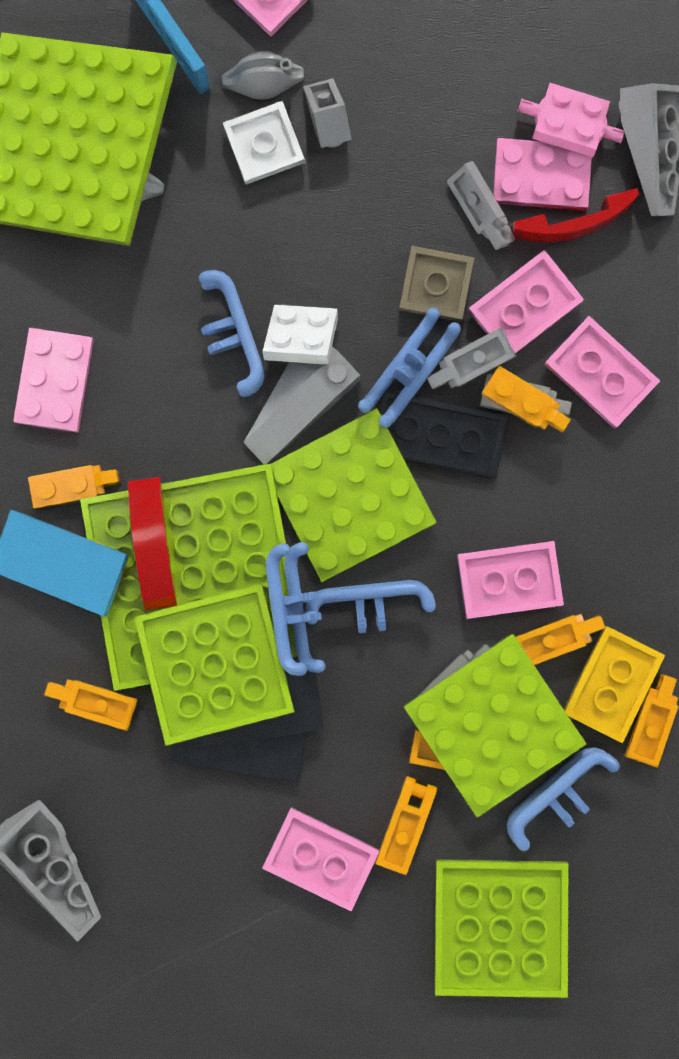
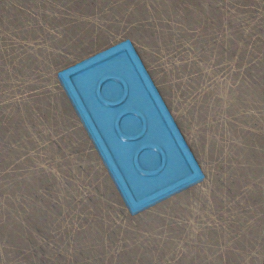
(176, 43)
(60, 563)

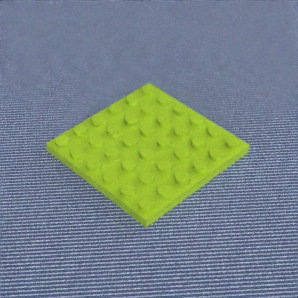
(78, 134)
(216, 542)

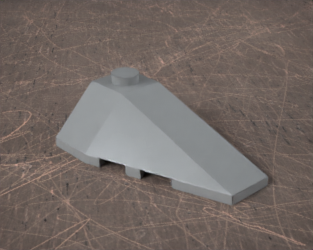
(652, 134)
(297, 402)
(43, 863)

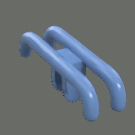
(219, 280)
(410, 368)
(371, 591)
(290, 609)
(552, 789)

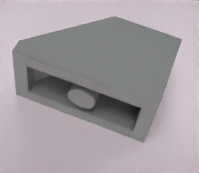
(327, 113)

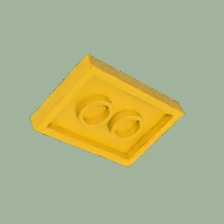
(613, 684)

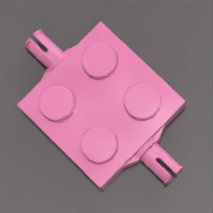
(571, 120)

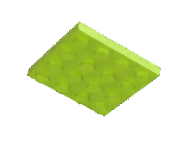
(350, 495)
(213, 664)
(494, 725)
(501, 928)

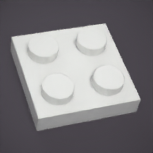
(264, 142)
(300, 334)

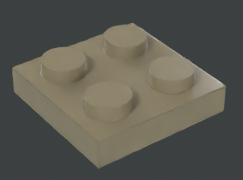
(436, 281)

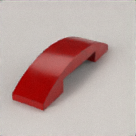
(537, 228)
(151, 543)

